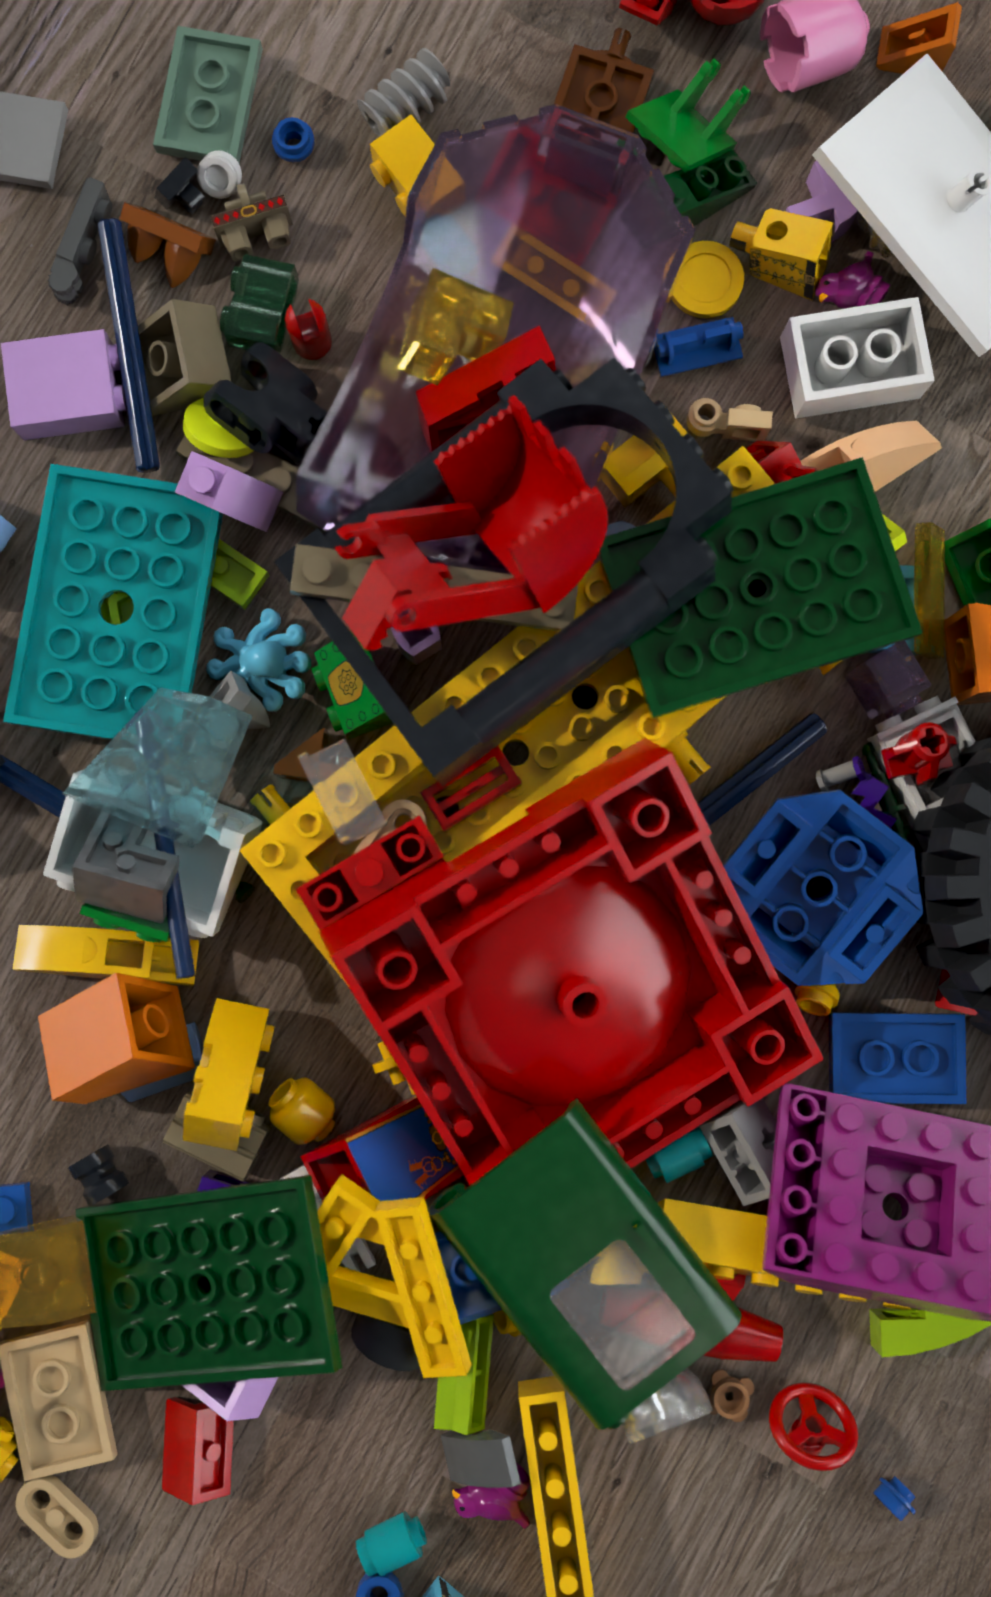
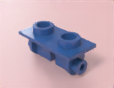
(698, 346)

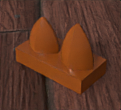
(182, 247)

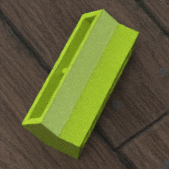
(463, 1399)

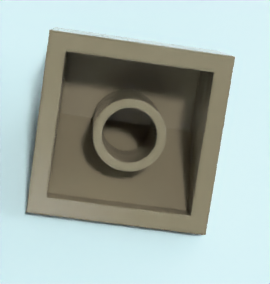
(182, 354)

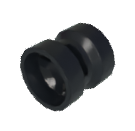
(98, 1175)

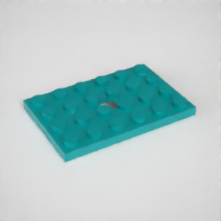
(99, 539)

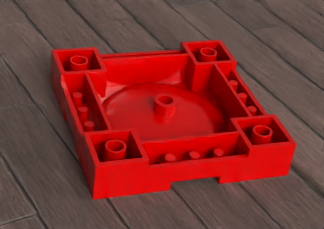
(590, 894)

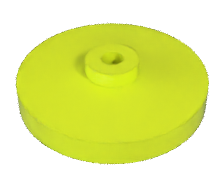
(209, 435)

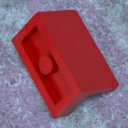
(196, 1452)

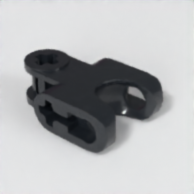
(276, 413)

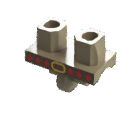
(252, 217)

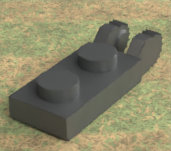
(78, 241)

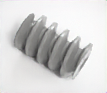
(405, 92)

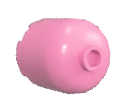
(812, 41)

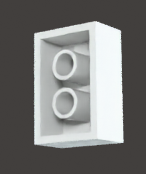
(856, 357)

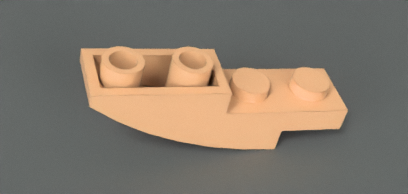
(886, 450)

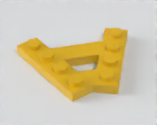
(421, 1290)

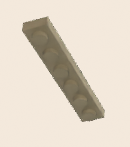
(326, 575)

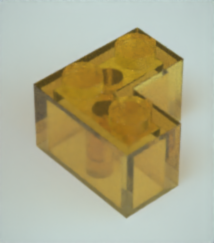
(448, 321)

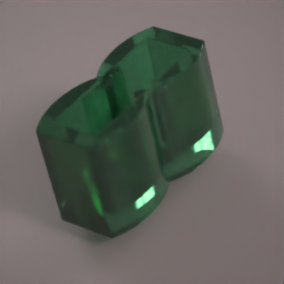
(260, 302)

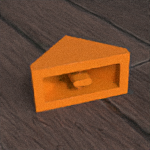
(912, 38)

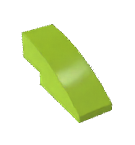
(917, 1331)

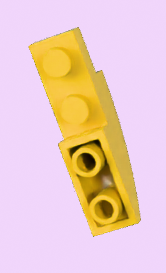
(96, 953)

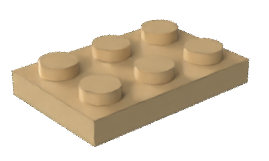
(57, 1400)

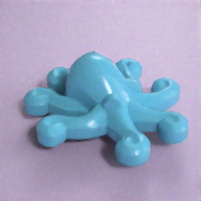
(264, 659)

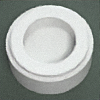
(219, 174)

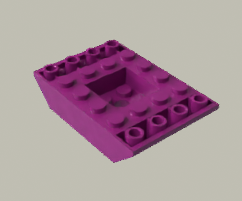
(827, 1194)

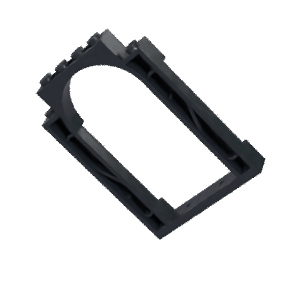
(666, 579)

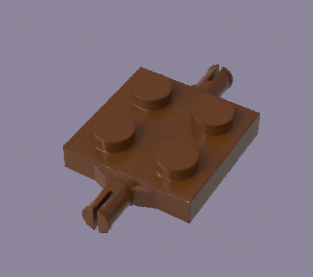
(605, 83)

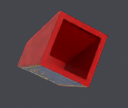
(387, 1156)

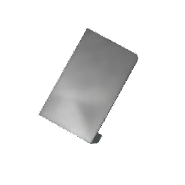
(121, 873)

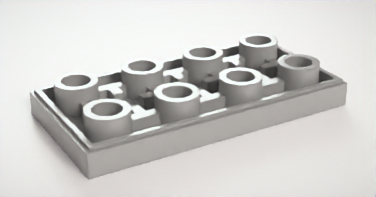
(30, 139)

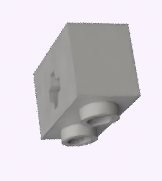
(744, 1147)

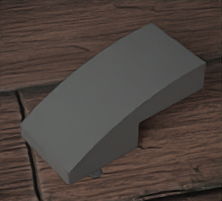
(480, 1459)

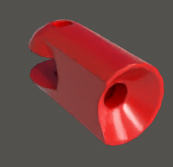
(309, 331)

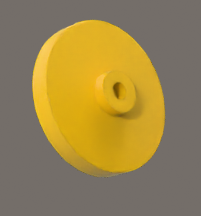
(708, 280)

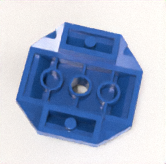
(870, 895)

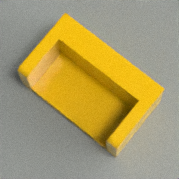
(634, 468)

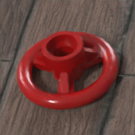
(810, 1430)

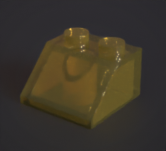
(44, 1273)

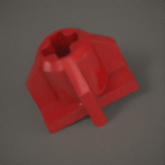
(920, 753)

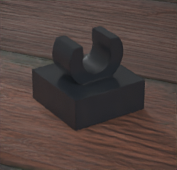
(179, 187)

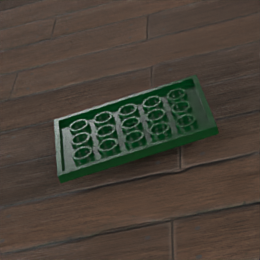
(820, 580)
(210, 1286)

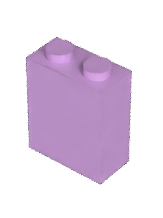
(63, 384)

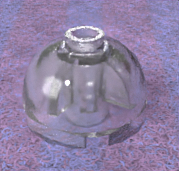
(669, 1407)

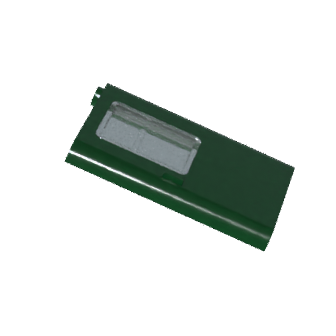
(590, 1293)

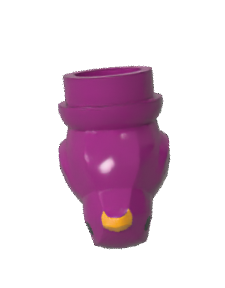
(853, 285)
(494, 1503)

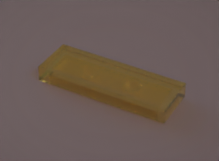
(929, 589)

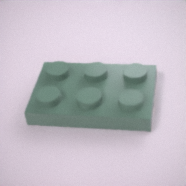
(207, 94)

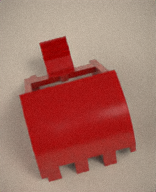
(520, 502)

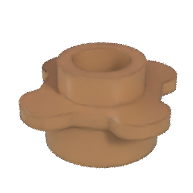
(737, 1406)

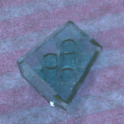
(166, 765)

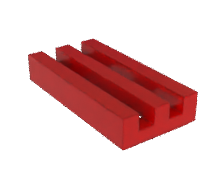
(436, 788)

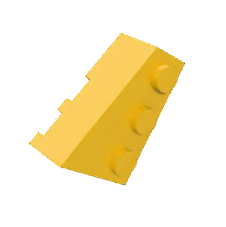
(228, 1075)

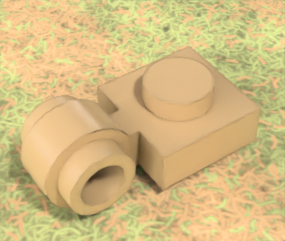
(739, 423)

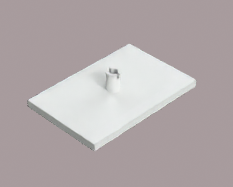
(923, 183)

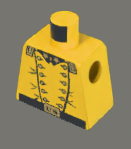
(786, 250)

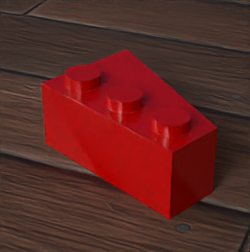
(474, 387)

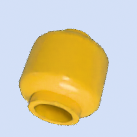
(302, 1110)

